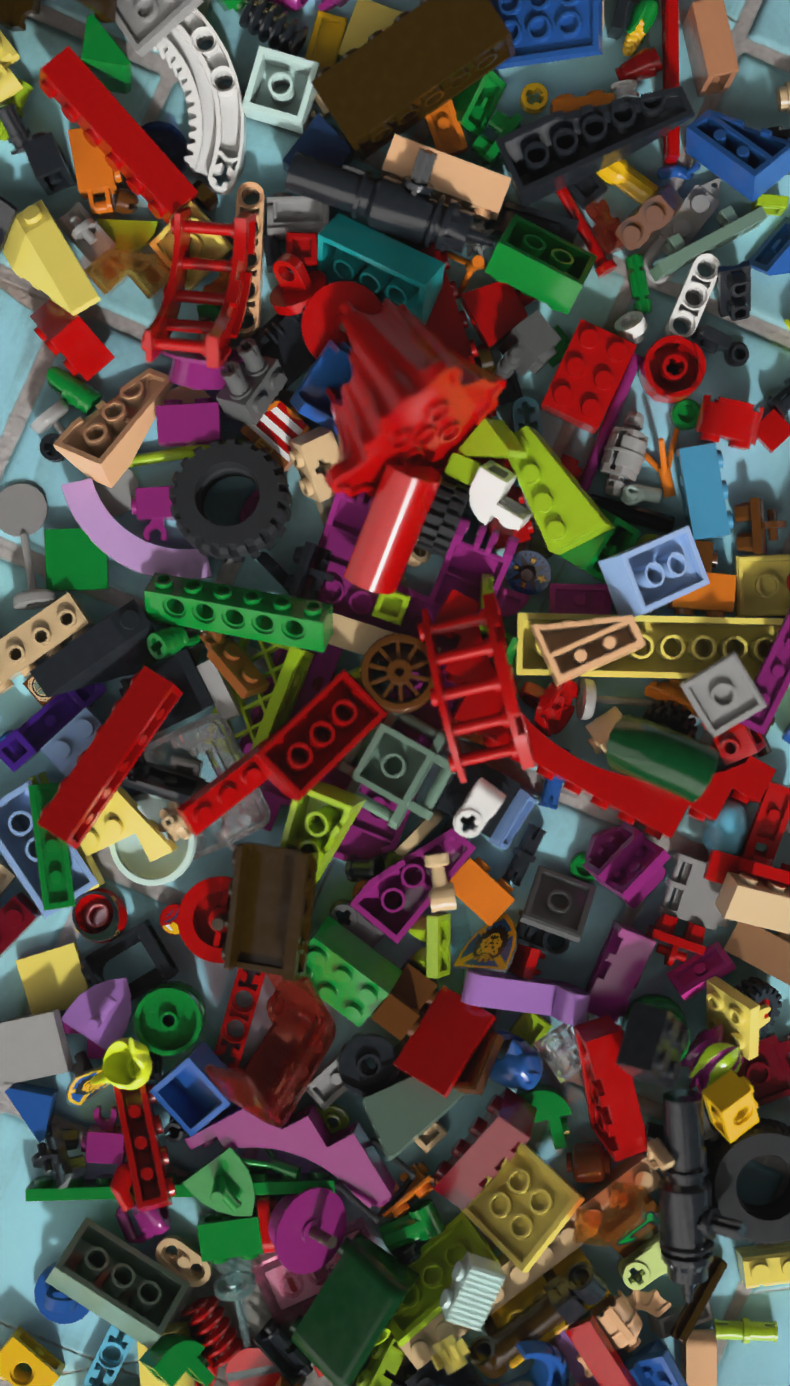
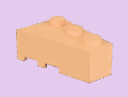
(585, 645)

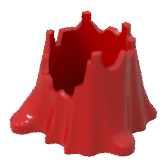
(406, 399)

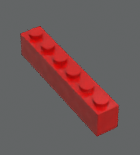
(116, 134)
(109, 757)

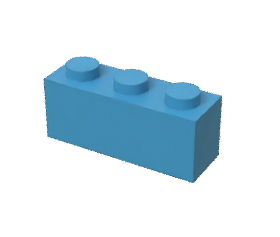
(703, 491)

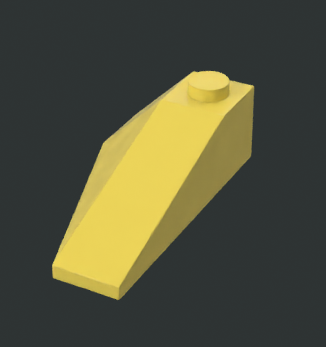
(46, 260)

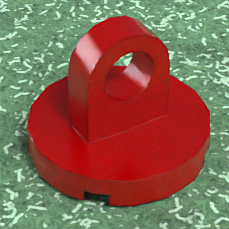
(294, 289)
(551, 704)

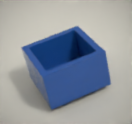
(190, 1092)

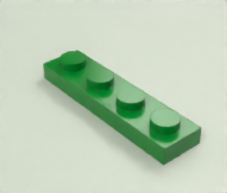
(51, 853)

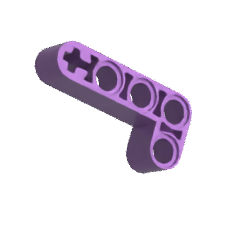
(535, 996)

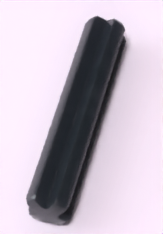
(636, 514)

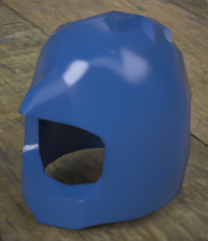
(520, 1066)

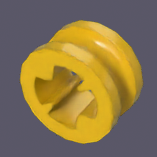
(531, 89)

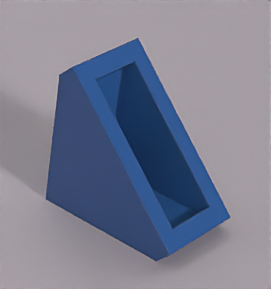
(34, 1105)

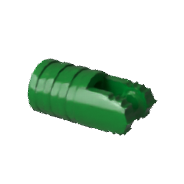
(73, 390)
(170, 641)

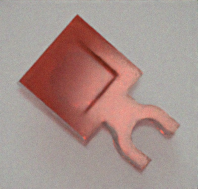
(605, 226)

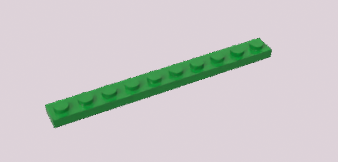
(46, 1189)

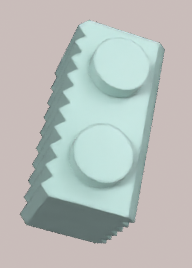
(472, 1291)

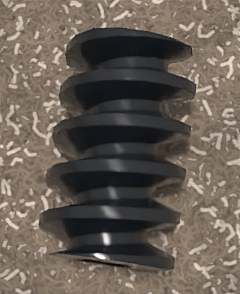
(273, 28)

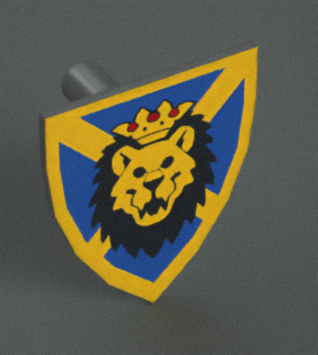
(490, 947)
(80, 1088)

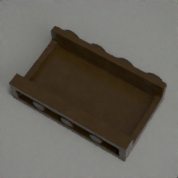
(270, 909)

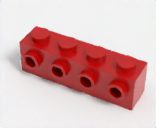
(143, 1148)

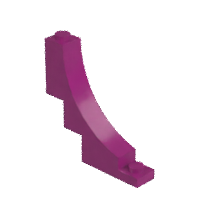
(344, 1154)

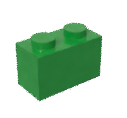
(228, 1237)

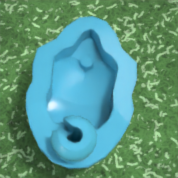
(728, 830)

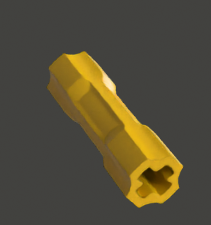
(628, 181)

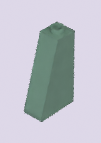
(405, 1113)

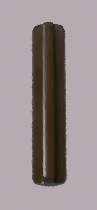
(702, 1292)

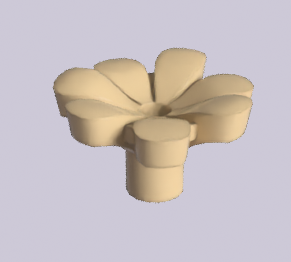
(173, 823)

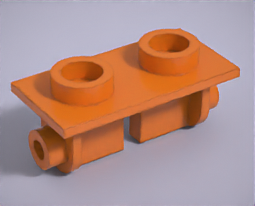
(418, 1188)

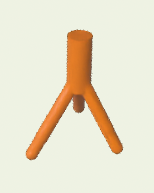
(471, 266)
(664, 470)

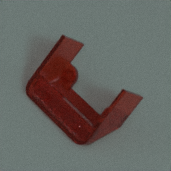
(285, 1057)

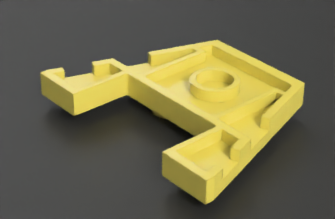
(117, 822)

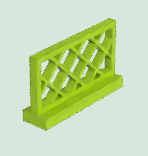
(284, 693)

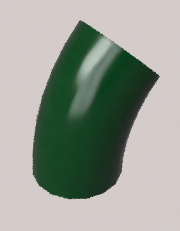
(661, 757)

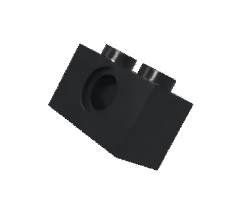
(48, 163)

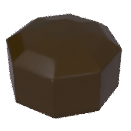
(206, 196)

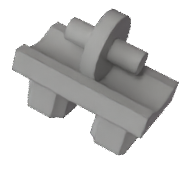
(85, 232)

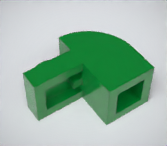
(550, 1107)
(175, 1355)

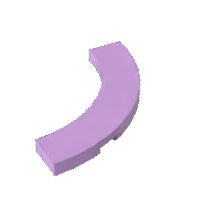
(123, 545)

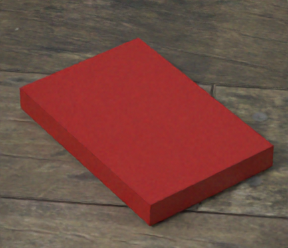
(444, 1041)

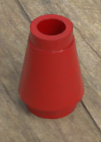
(640, 66)

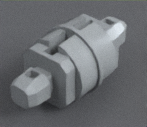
(624, 454)

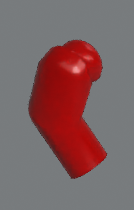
(121, 1186)

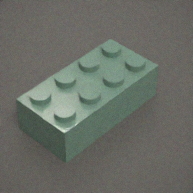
(118, 1283)

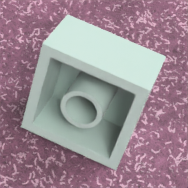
(281, 90)

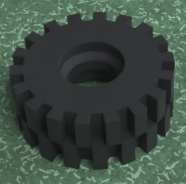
(444, 516)

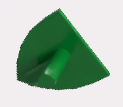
(224, 1185)

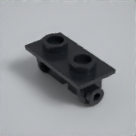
(282, 1352)

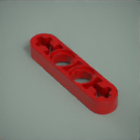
(242, 1014)

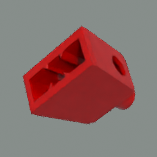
(495, 311)

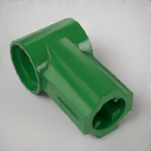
(418, 1223)

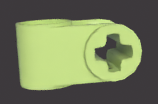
(647, 1263)

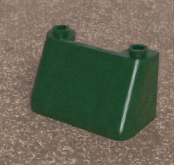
(352, 1309)

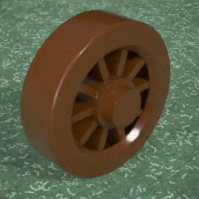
(398, 672)

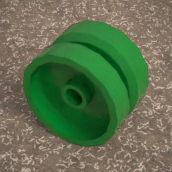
(153, 1026)

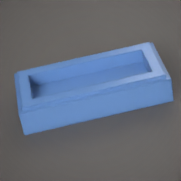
(513, 819)

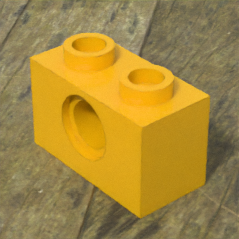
(731, 1105)
(25, 1349)

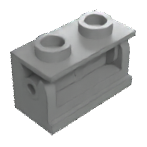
(294, 214)

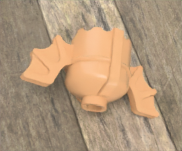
(621, 1320)

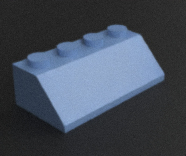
(19, 849)

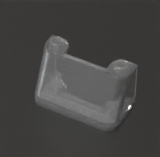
(214, 744)

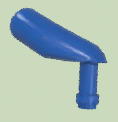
(677, 171)

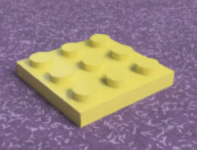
(524, 1207)

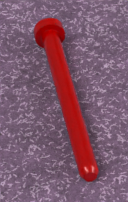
(604, 265)

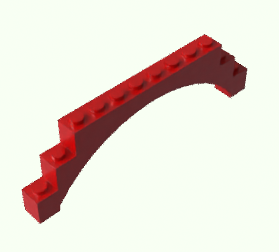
(630, 797)

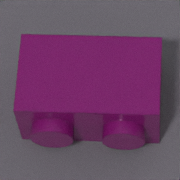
(189, 423)

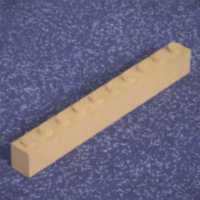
(597, 1198)

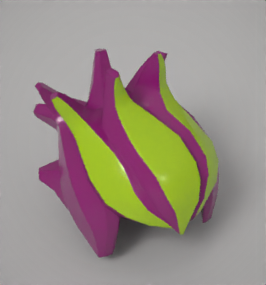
(710, 1058)

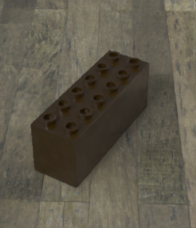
(412, 69)

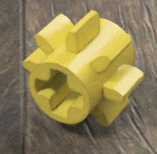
(450, 1354)

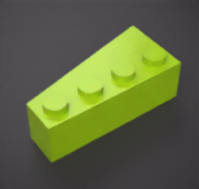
(555, 497)
(321, 821)

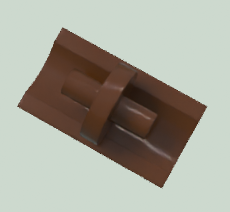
(755, 512)

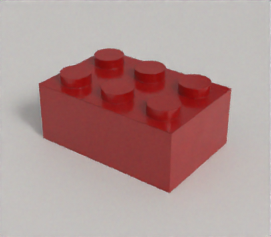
(588, 377)

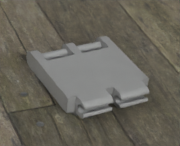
(694, 895)

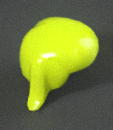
(125, 1065)

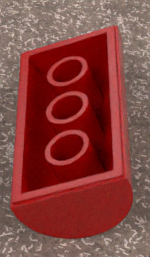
(392, 527)
(319, 736)

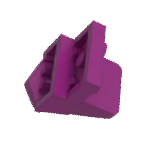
(626, 862)

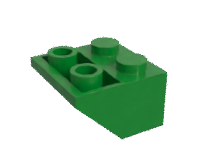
(605, 545)

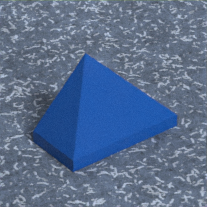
(774, 253)

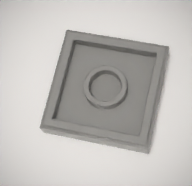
(723, 695)

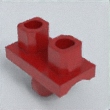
(691, 939)

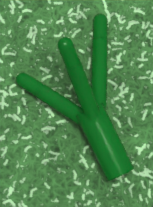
(275, 1164)

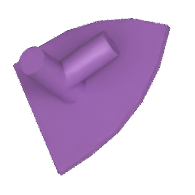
(101, 1012)

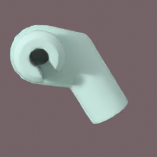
(636, 493)

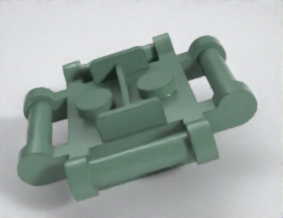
(397, 768)

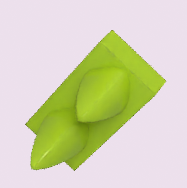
(436, 956)

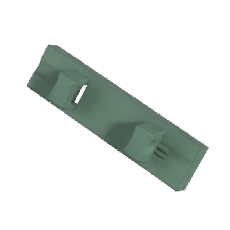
(731, 229)

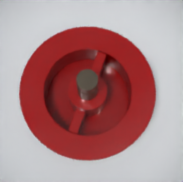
(203, 918)

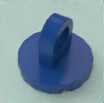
(54, 1303)

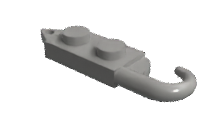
(687, 222)

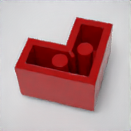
(72, 338)

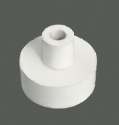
(631, 326)

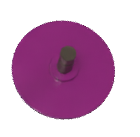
(190, 368)
(307, 1229)

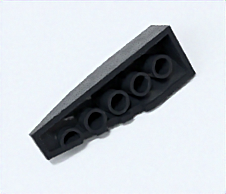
(584, 141)

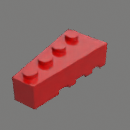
(609, 1089)

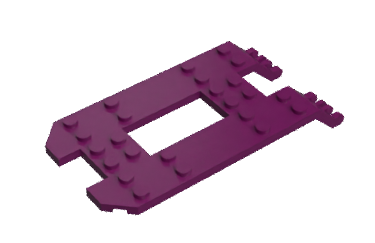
(460, 571)

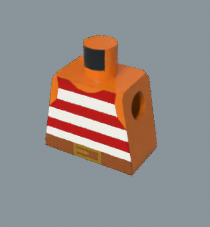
(275, 431)

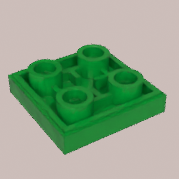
(74, 561)

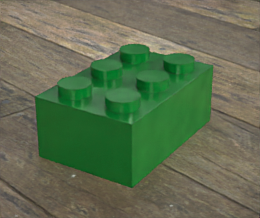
(540, 264)
(348, 971)

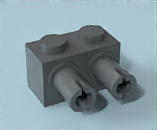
(250, 385)

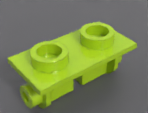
(384, 1357)

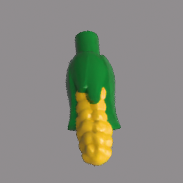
(641, 21)

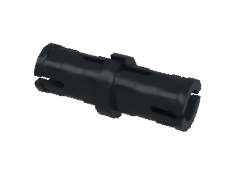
(524, 855)

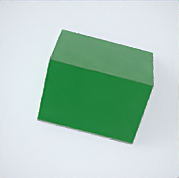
(105, 58)

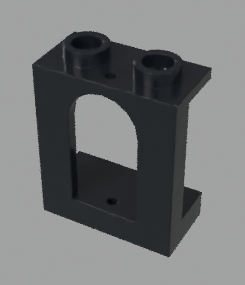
(165, 966)

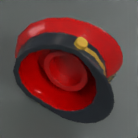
(99, 915)

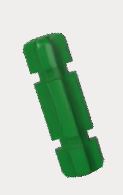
(638, 283)

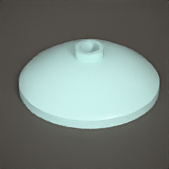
(132, 859)

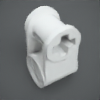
(482, 804)

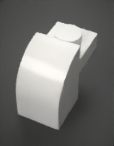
(490, 499)

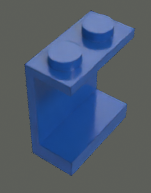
(329, 370)

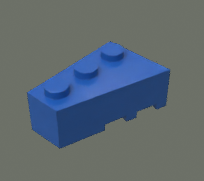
(738, 154)

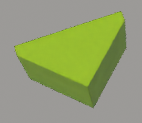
(492, 440)

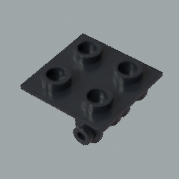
(283, 340)

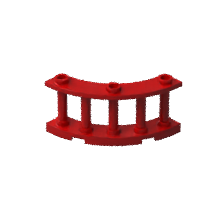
(232, 300)
(502, 682)

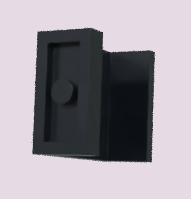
(184, 674)

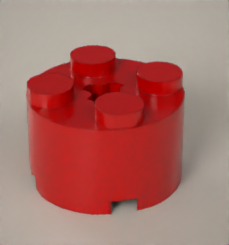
(680, 354)
(729, 421)

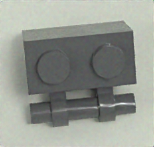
(527, 347)

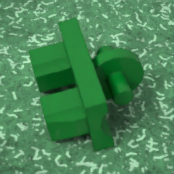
(487, 149)

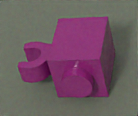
(152, 506)
(104, 1140)

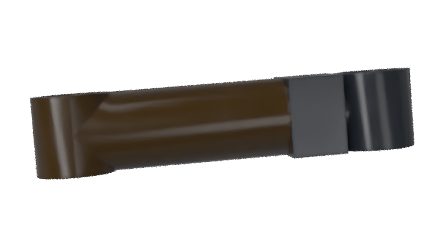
(561, 1302)

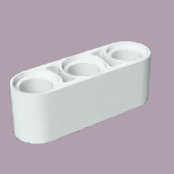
(698, 285)

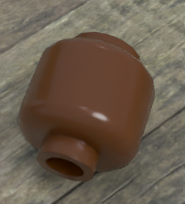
(589, 1162)

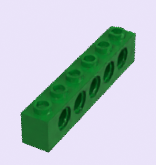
(239, 612)

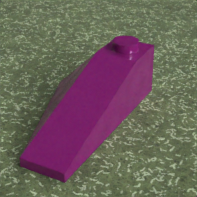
(401, 892)

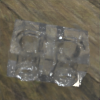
(561, 1051)

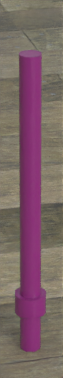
(609, 422)

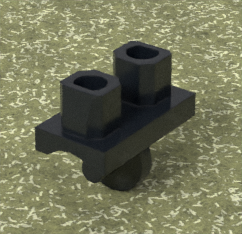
(734, 291)
(311, 571)
(54, 1157)

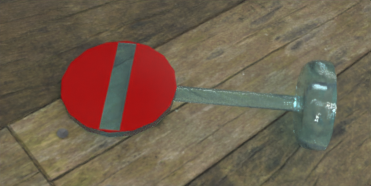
(250, 1365)

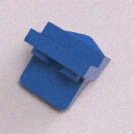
(654, 1366)

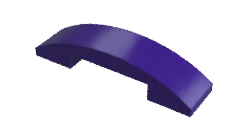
(28, 740)

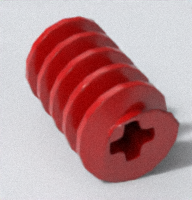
(215, 1329)

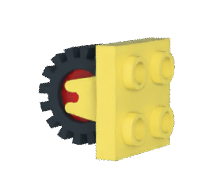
(742, 1011)

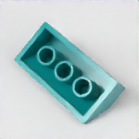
(381, 264)

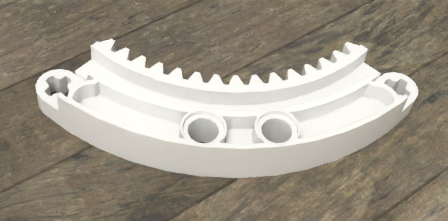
(215, 114)

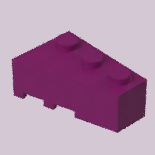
(618, 970)

